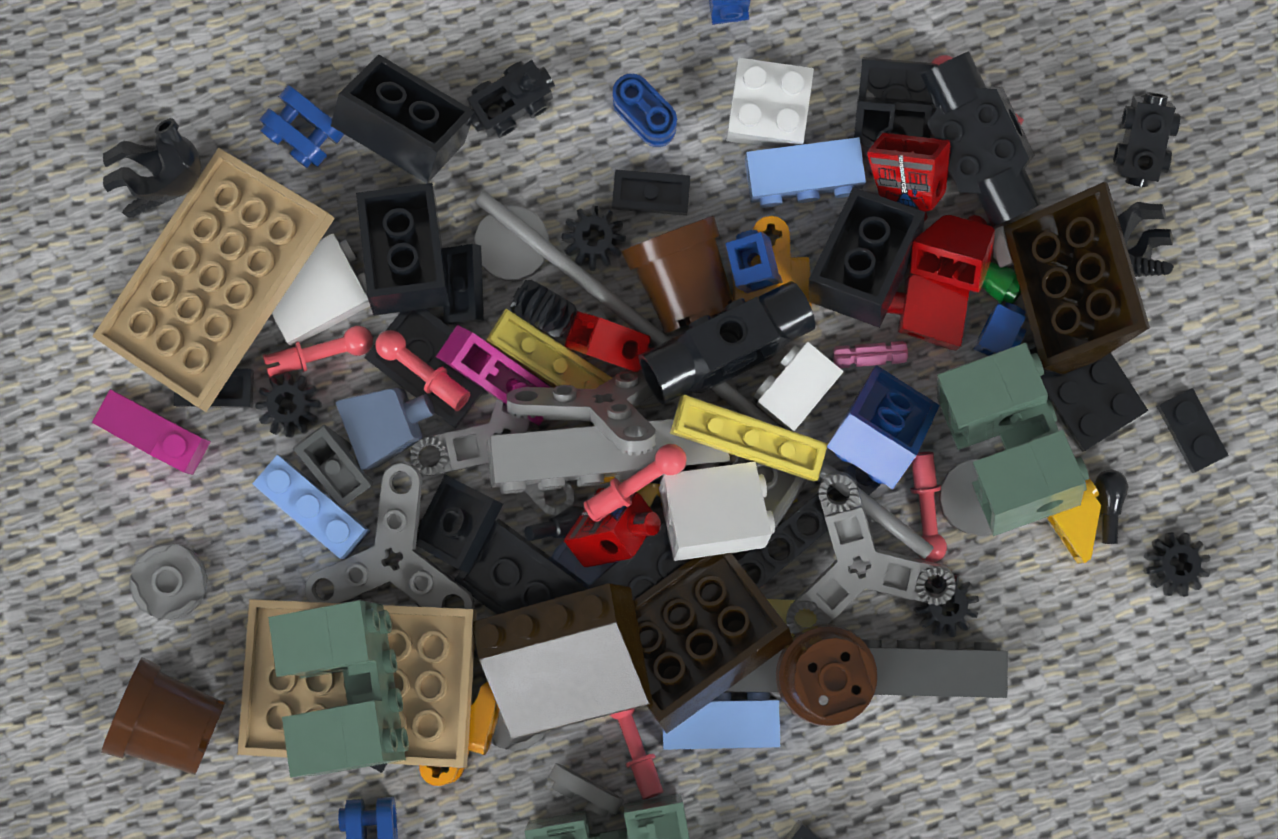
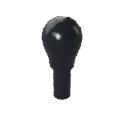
(1112, 494)
(556, 526)

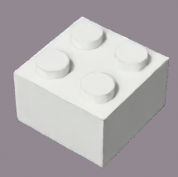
(769, 104)
(798, 388)

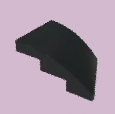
(899, 102)

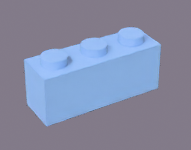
(804, 171)
(311, 507)
(729, 724)

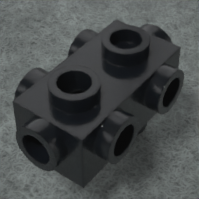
(518, 93)
(1147, 132)

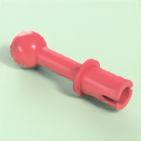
(355, 341)
(392, 346)
(668, 460)
(925, 485)
(641, 764)

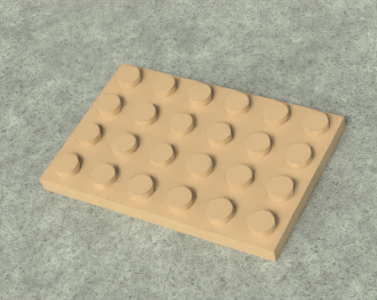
(213, 278)
(432, 674)

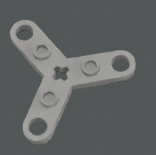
(607, 407)
(469, 449)
(396, 530)
(887, 570)

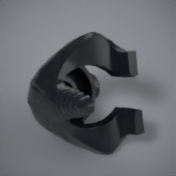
(171, 161)
(1141, 253)

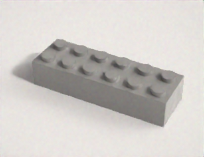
(580, 455)

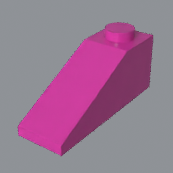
(486, 366)
(151, 432)

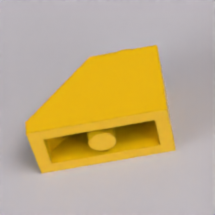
(1079, 525)

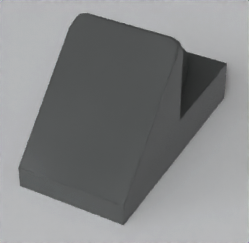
(333, 465)

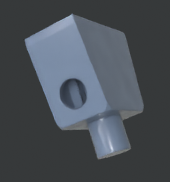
(383, 424)

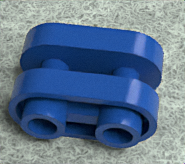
(644, 110)
(278, 128)
(355, 818)

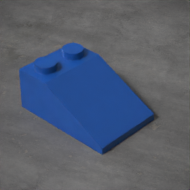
(884, 427)

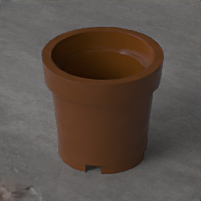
(682, 273)
(833, 677)
(162, 720)

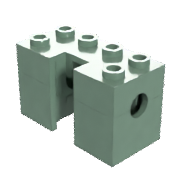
(1008, 400)
(334, 640)
(644, 819)

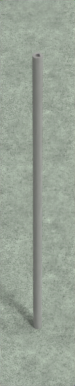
(657, 337)

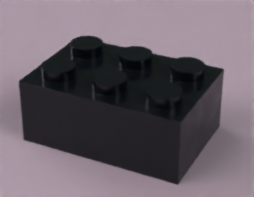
(402, 118)
(402, 249)
(865, 257)

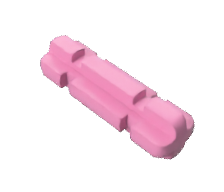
(870, 354)

